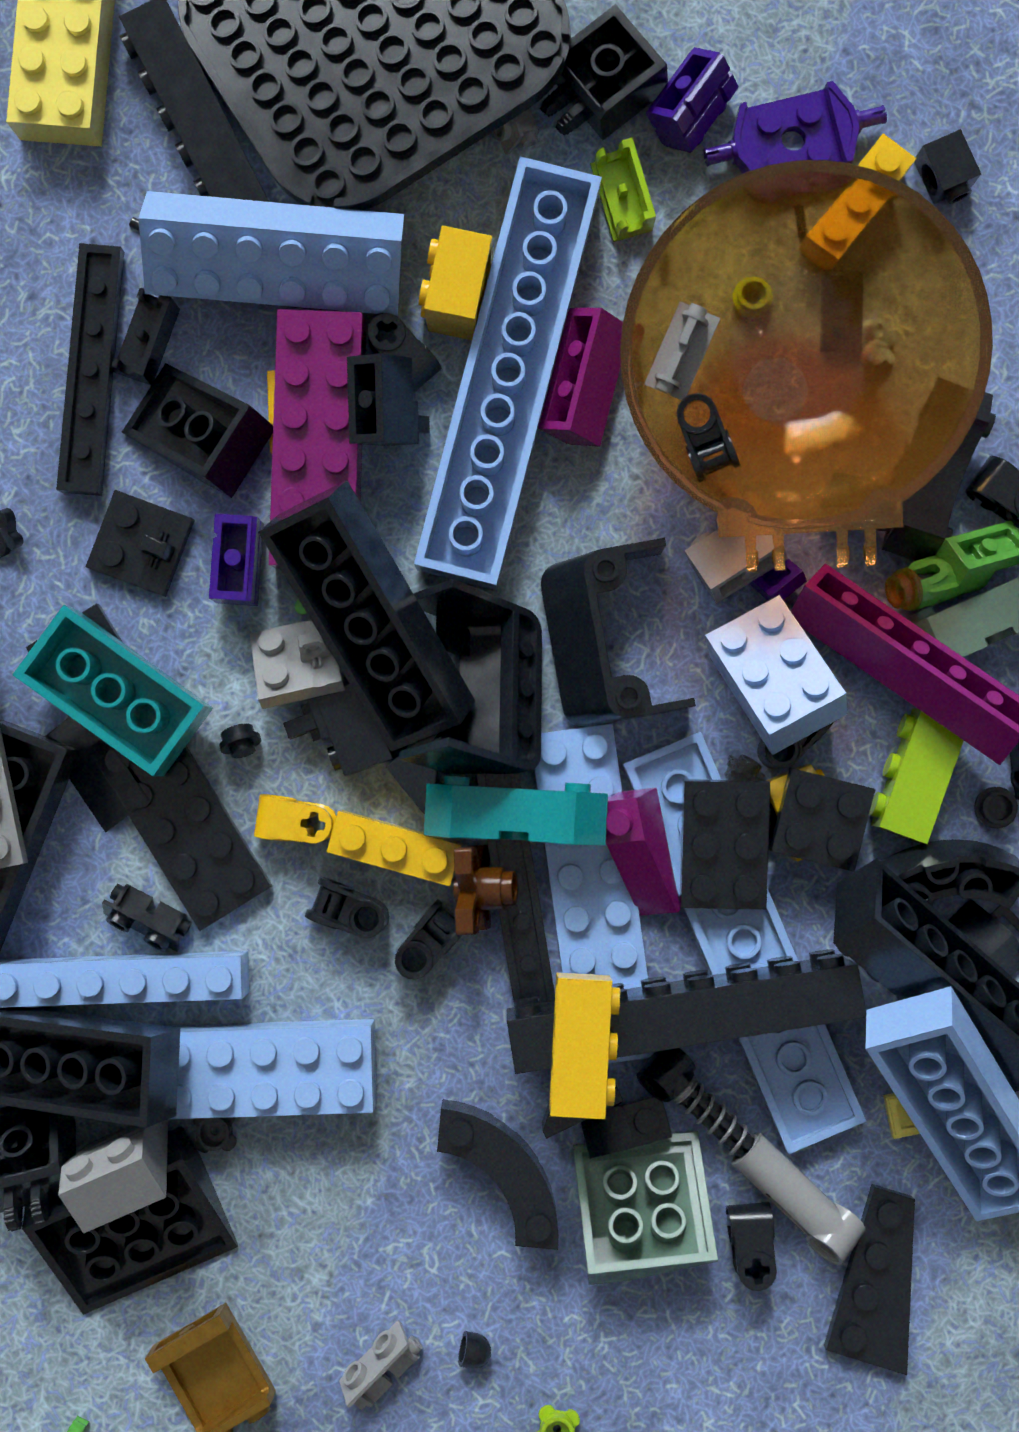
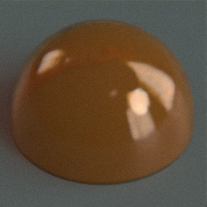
(838, 352)

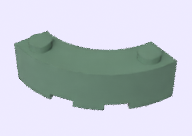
(974, 621)

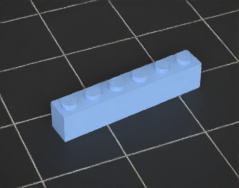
(124, 979)

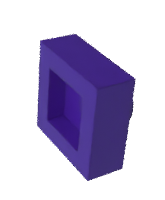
(780, 581)

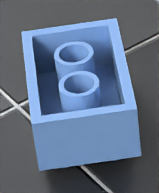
(776, 674)

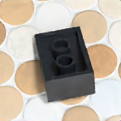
(199, 429)

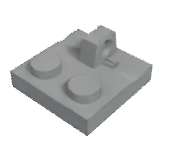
(293, 665)

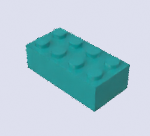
(112, 691)

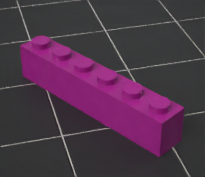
(910, 662)

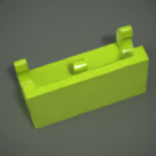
(624, 191)

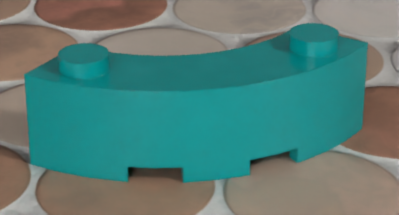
(516, 813)

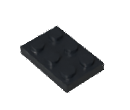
(724, 844)

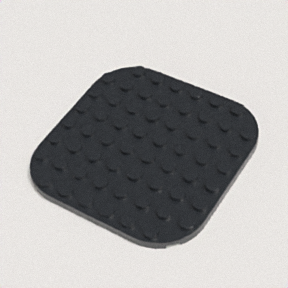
(373, 91)

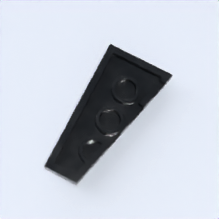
(875, 1293)

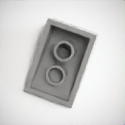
(115, 1175)

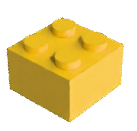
(457, 283)

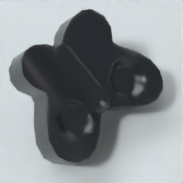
(9, 536)

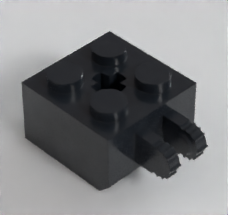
(607, 76)
(31, 1160)

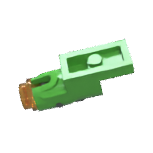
(958, 568)

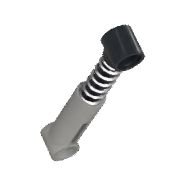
(828, 1226)

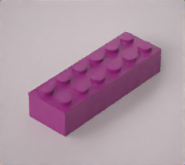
(312, 406)

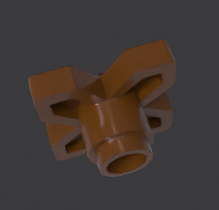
(480, 889)

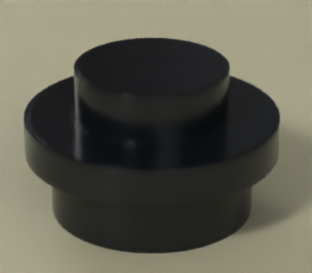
(239, 740)
(996, 807)

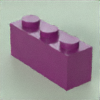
(583, 377)

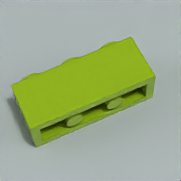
(916, 778)

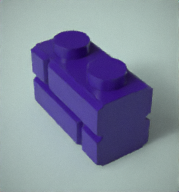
(692, 99)
(236, 560)

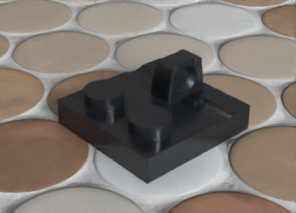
(140, 543)

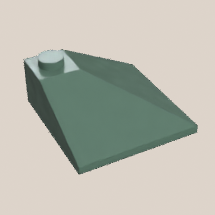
(644, 1210)

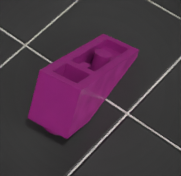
(641, 850)

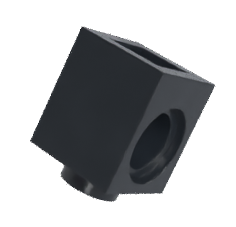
(947, 168)

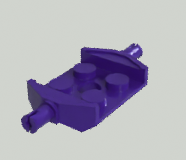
(821, 118)

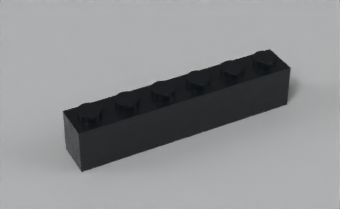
(188, 103)

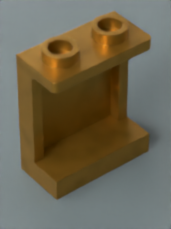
(214, 1372)

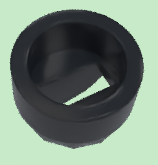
(473, 1350)

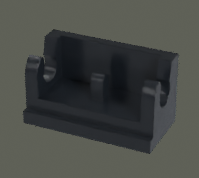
(146, 337)

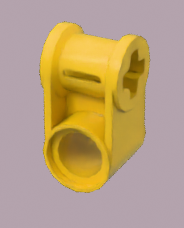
(286, 819)

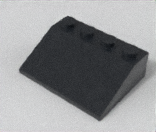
(141, 1245)

